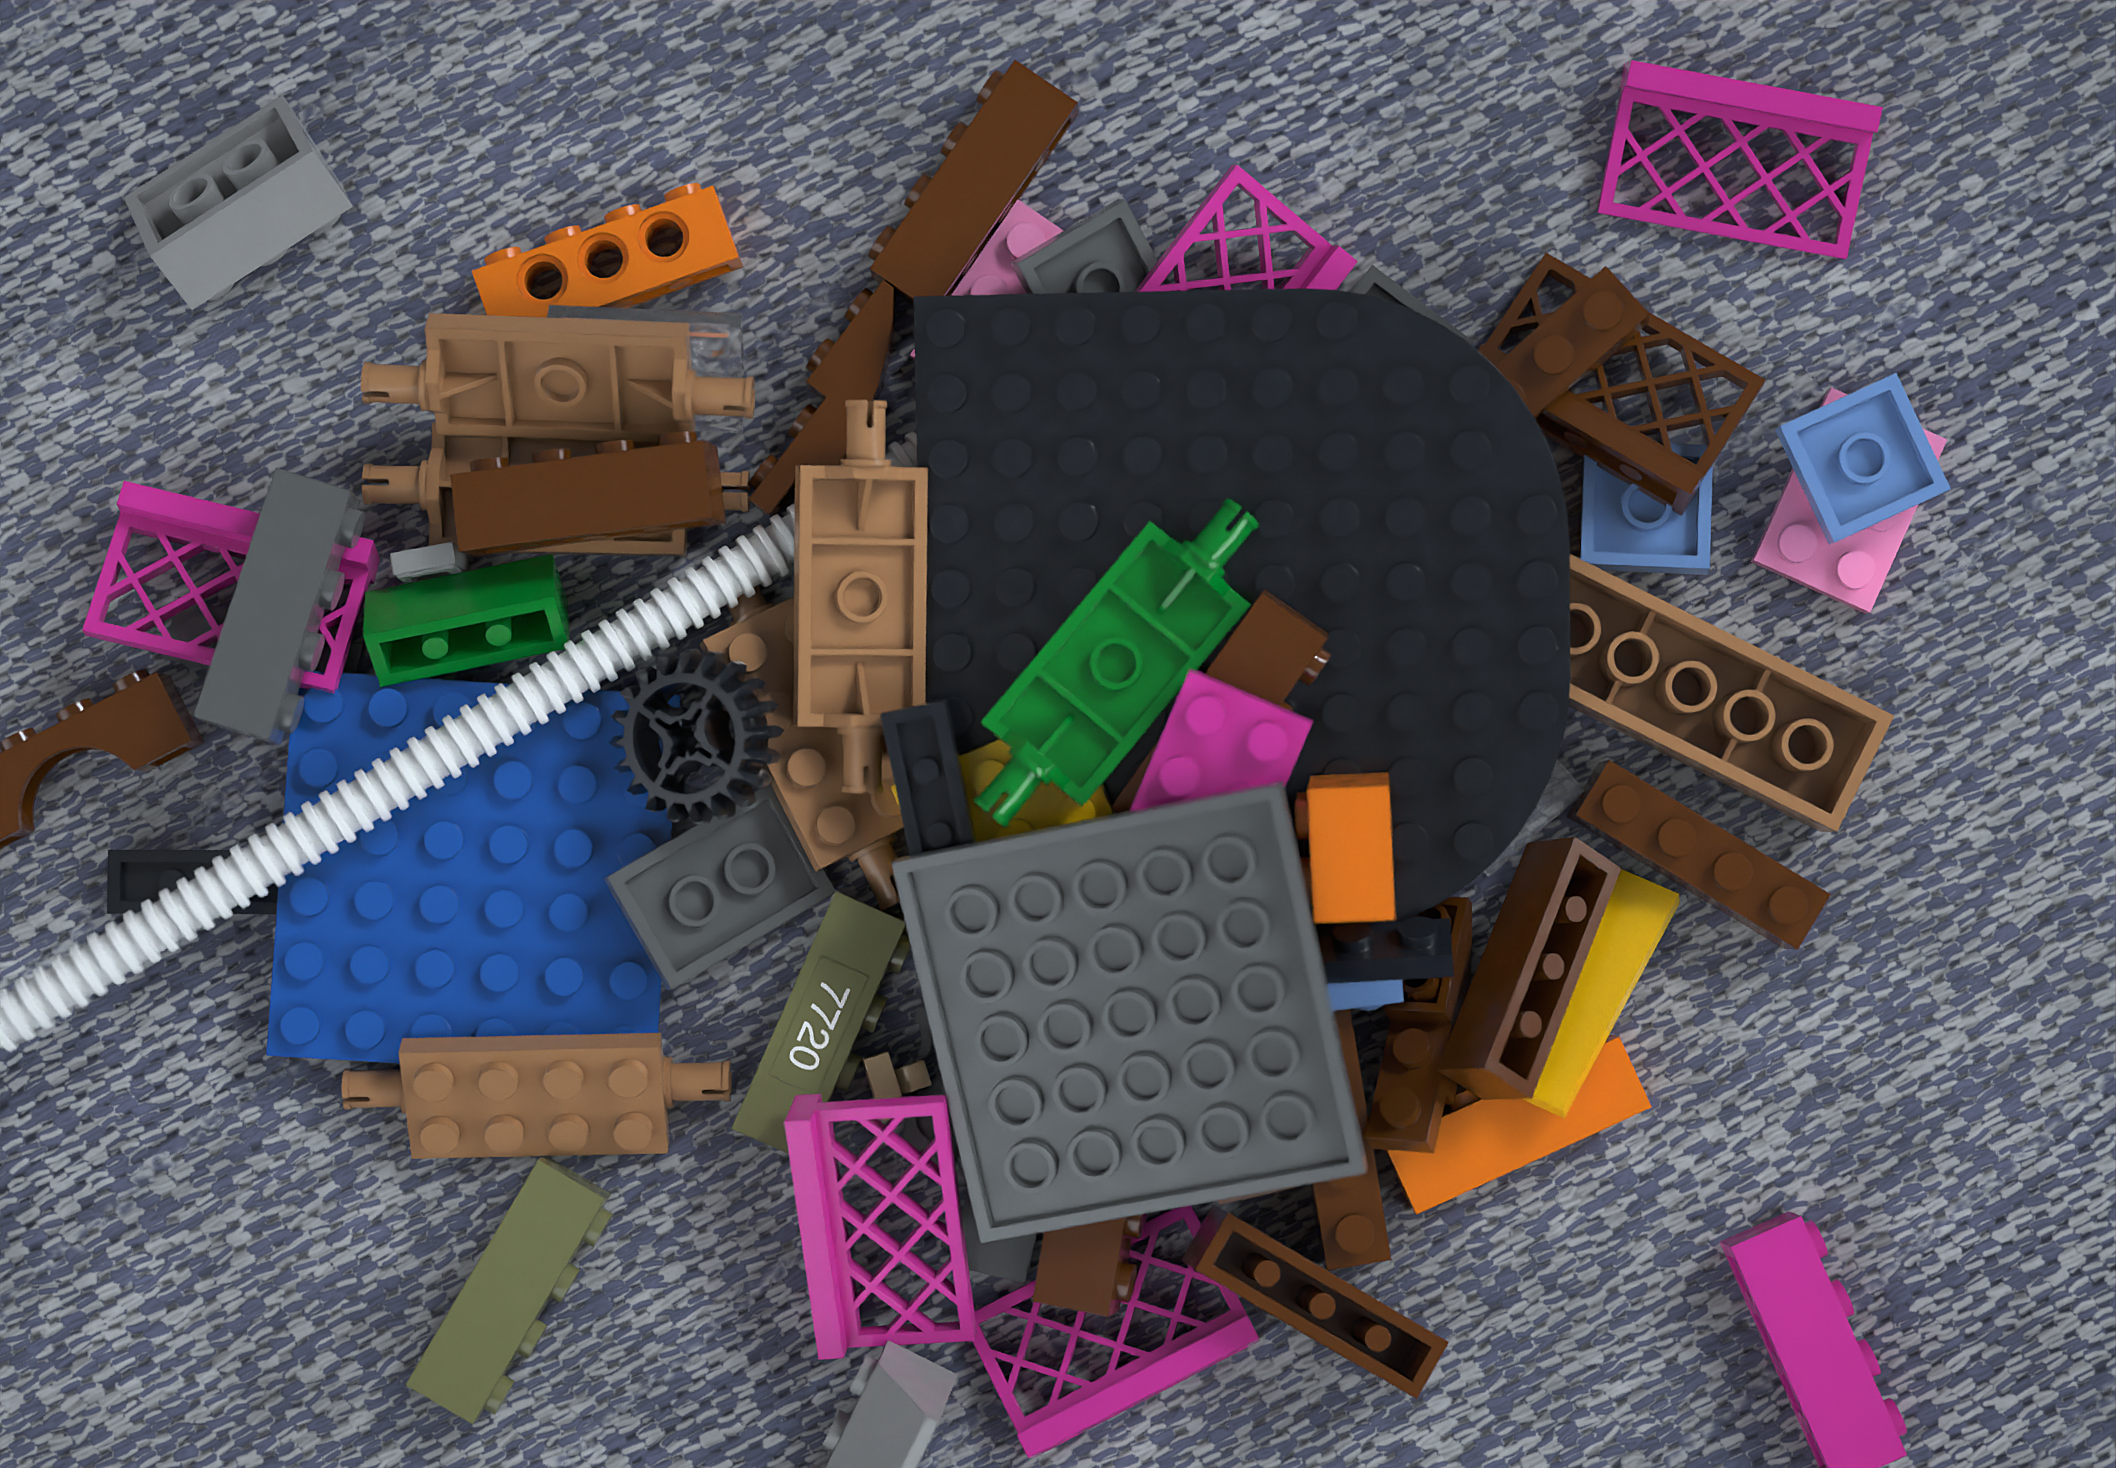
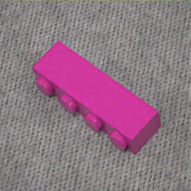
(1813, 1345)

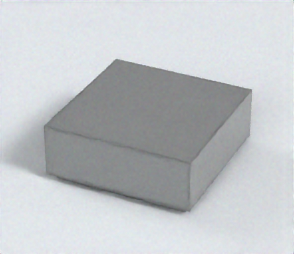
(429, 562)

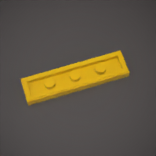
(1619, 953)

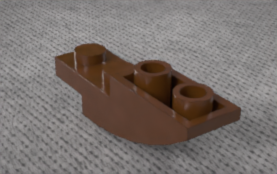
(840, 372)
(1409, 1086)

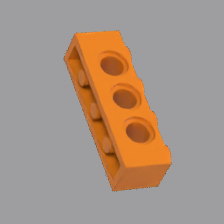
(704, 254)

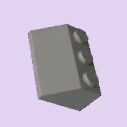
(237, 203)
(895, 1412)

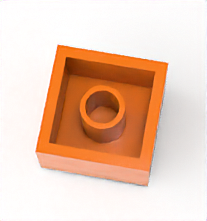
(1349, 846)

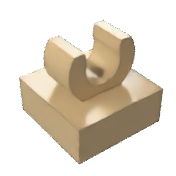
(891, 1082)

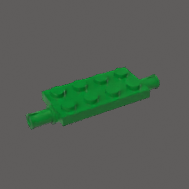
(1116, 663)

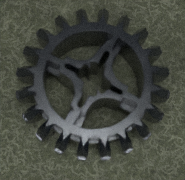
(666, 773)

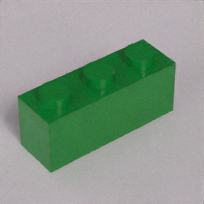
(466, 620)

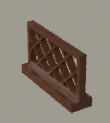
(1611, 443)

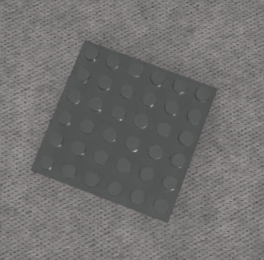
(1131, 1013)

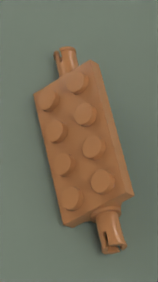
(558, 379)
(452, 454)
(859, 593)
(810, 772)
(536, 1094)

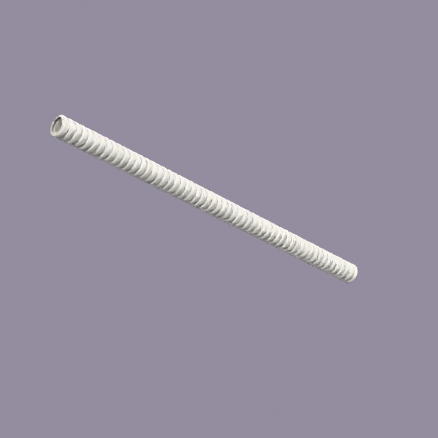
(402, 776)

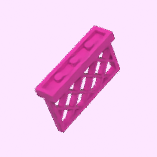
(1751, 105)
(1319, 268)
(217, 529)
(825, 1215)
(1122, 1386)

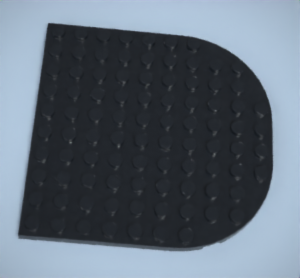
(1390, 504)

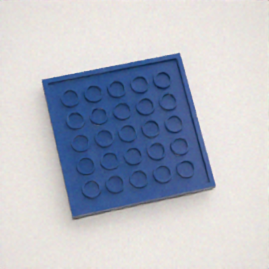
(469, 903)

